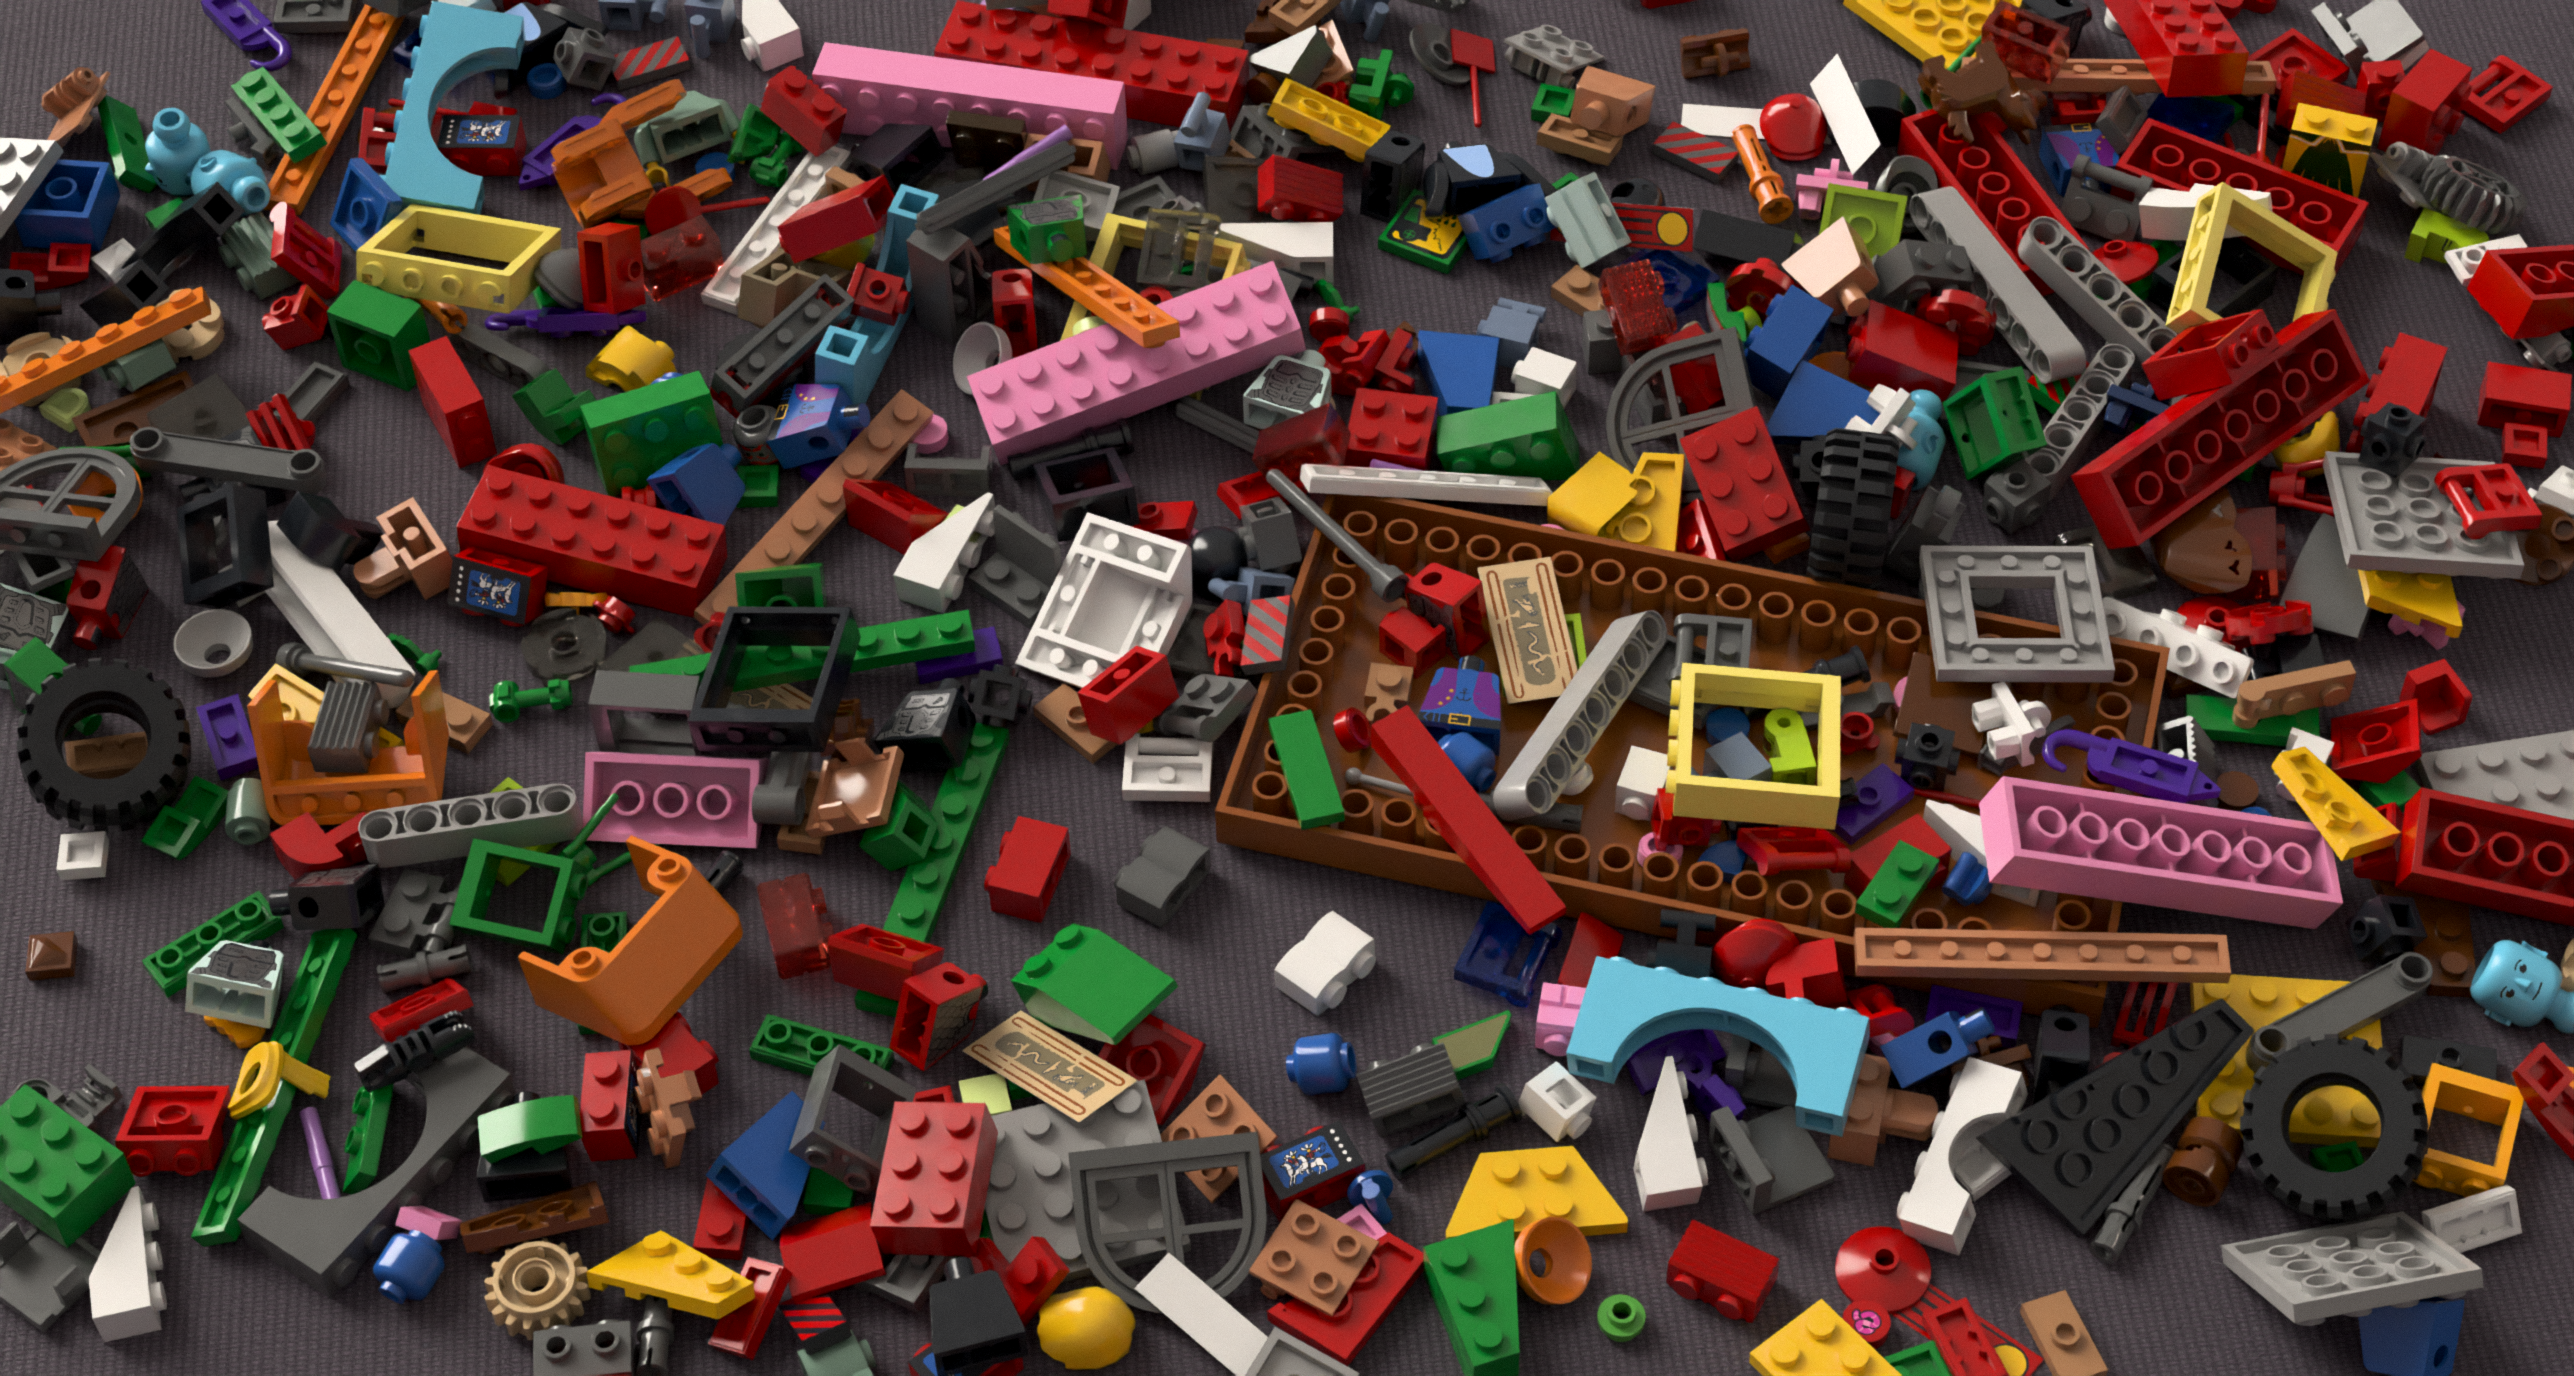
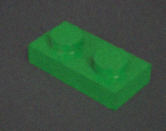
(1897, 886)

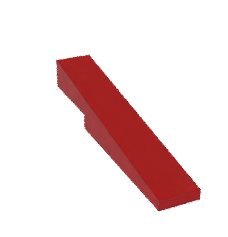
(1465, 819)

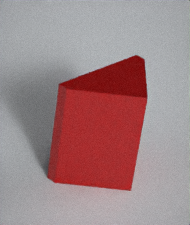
(889, 512)
(879, 959)

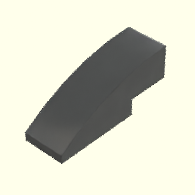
(41, 571)

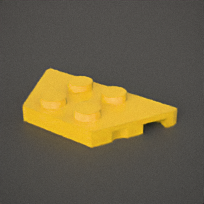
(2413, 597)
(1533, 1187)

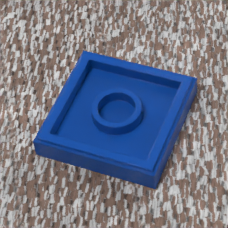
(363, 204)

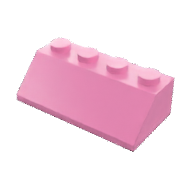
(674, 798)

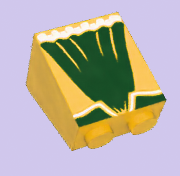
(2330, 147)

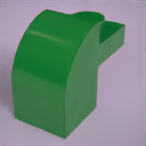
(553, 406)

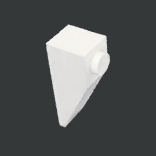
(769, 34)

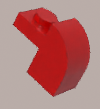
(306, 847)
(1809, 972)

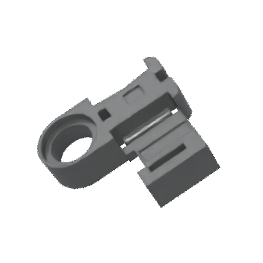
(86, 1103)

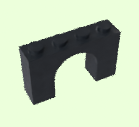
(141, 275)

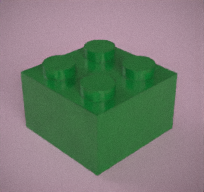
(376, 333)

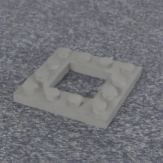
(1961, 656)

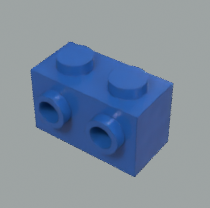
(1507, 223)

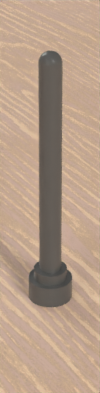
(1386, 580)
(301, 661)

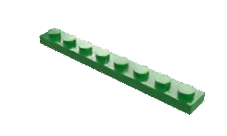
(878, 648)
(930, 879)
(257, 1132)

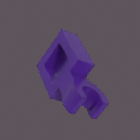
(1710, 1090)

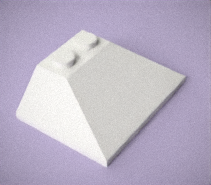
(1109, 596)

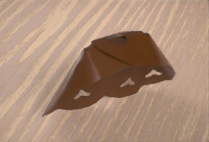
(2194, 548)

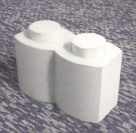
(1325, 963)

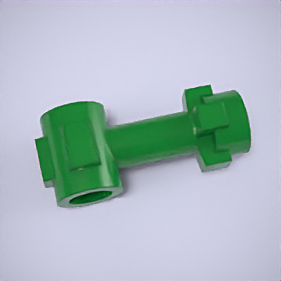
(773, 170)
(508, 700)

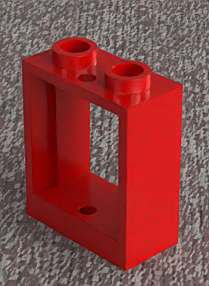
(2210, 354)

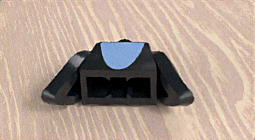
(543, 30)
(1474, 176)

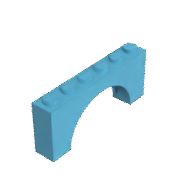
(453, 48)
(859, 354)
(1637, 1004)

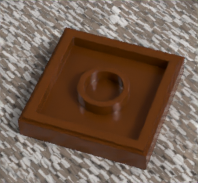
(1941, 704)

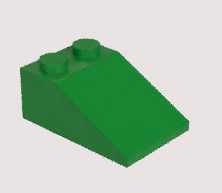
(1091, 985)

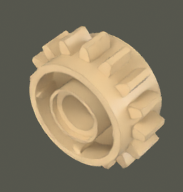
(530, 1267)

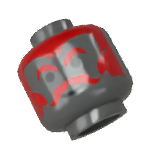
(751, 432)

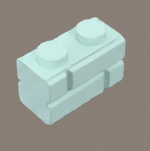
(1586, 220)

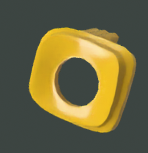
(274, 1065)

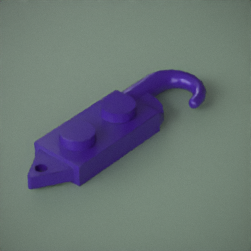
(538, 162)
(563, 321)
(2134, 767)

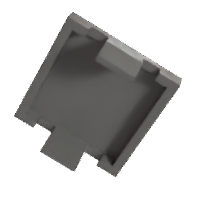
(41, 1275)

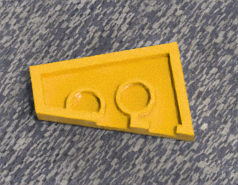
(1655, 511)
(2333, 806)
(676, 1273)

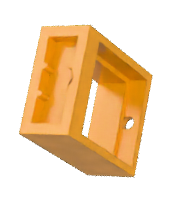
(2477, 1099)

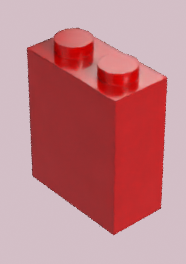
(836, 219)
(1901, 352)
(453, 402)

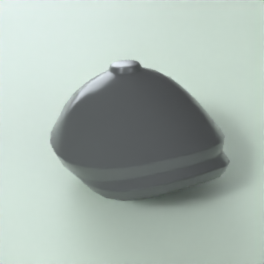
(1907, 177)
(561, 277)

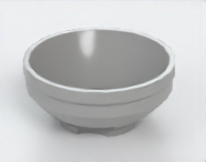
(978, 350)
(209, 633)

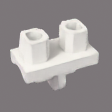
(1893, 410)
(2016, 723)

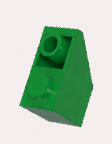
(905, 835)

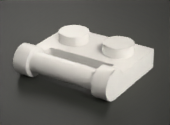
(1167, 777)

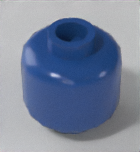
(1471, 758)
(1322, 1064)
(409, 1266)

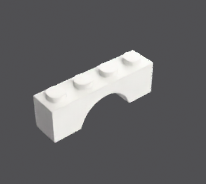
(1937, 1207)

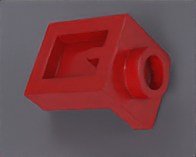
(1396, 358)

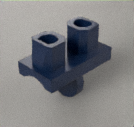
(2135, 405)

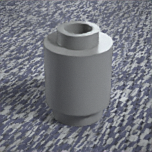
(1152, 151)

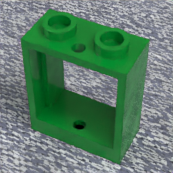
(1997, 420)
(479, 882)

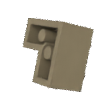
(778, 282)

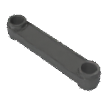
(228, 460)
(2345, 1008)

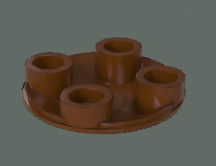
(2548, 549)

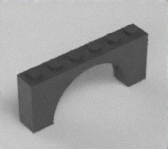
(332, 1238)

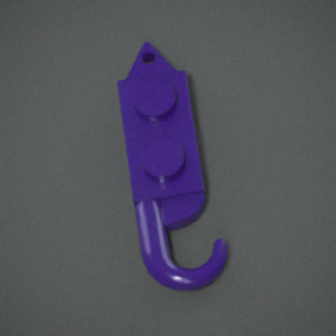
(248, 30)

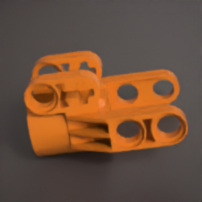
(603, 172)

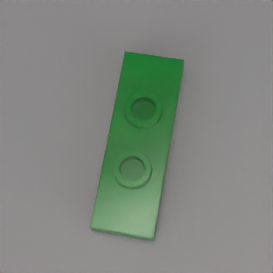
(366, 1138)

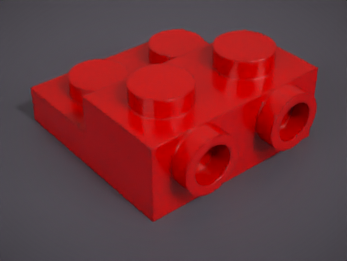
(174, 1129)

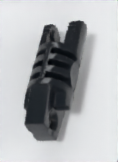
(416, 1050)

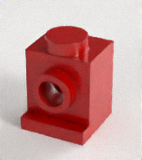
(2378, 81)
(881, 307)
(296, 319)
(1411, 640)
(1678, 829)

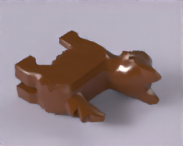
(1980, 88)

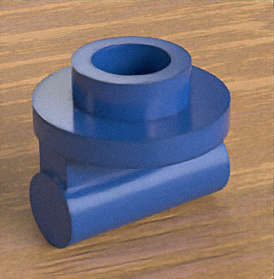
(1968, 881)
(1372, 1190)

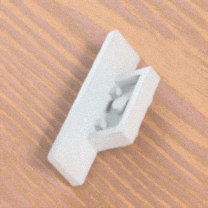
(2193, 652)

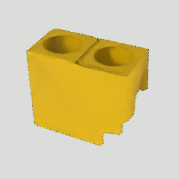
(1591, 497)

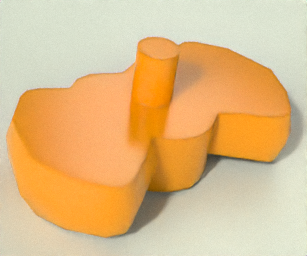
(573, 599)
(241, 1034)

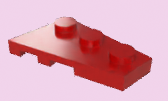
(1364, 1308)

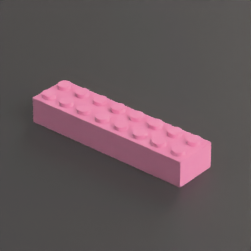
(922, 89)
(1110, 377)
(2158, 853)

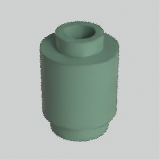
(247, 812)

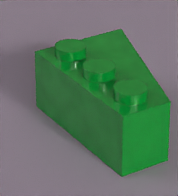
(1510, 439)
(1477, 1297)

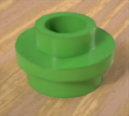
(1621, 1329)

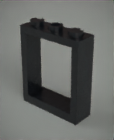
(774, 729)

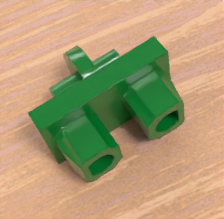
(1383, 87)

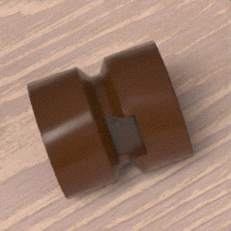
(2203, 1161)

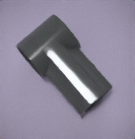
(782, 795)

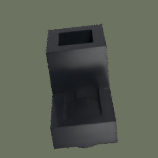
(1885, 107)
(325, 534)

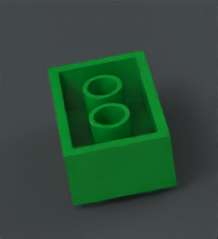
(648, 428)
(57, 1167)

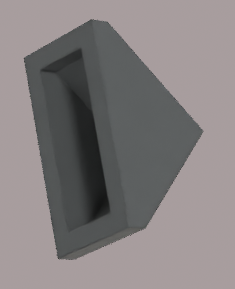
(1296, 57)

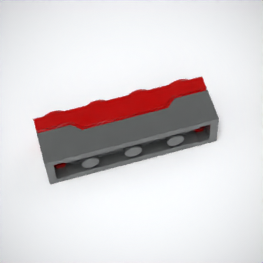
(780, 346)

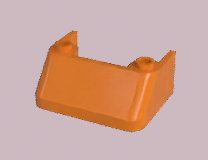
(393, 779)
(654, 965)

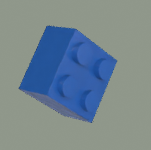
(70, 206)
(1790, 333)

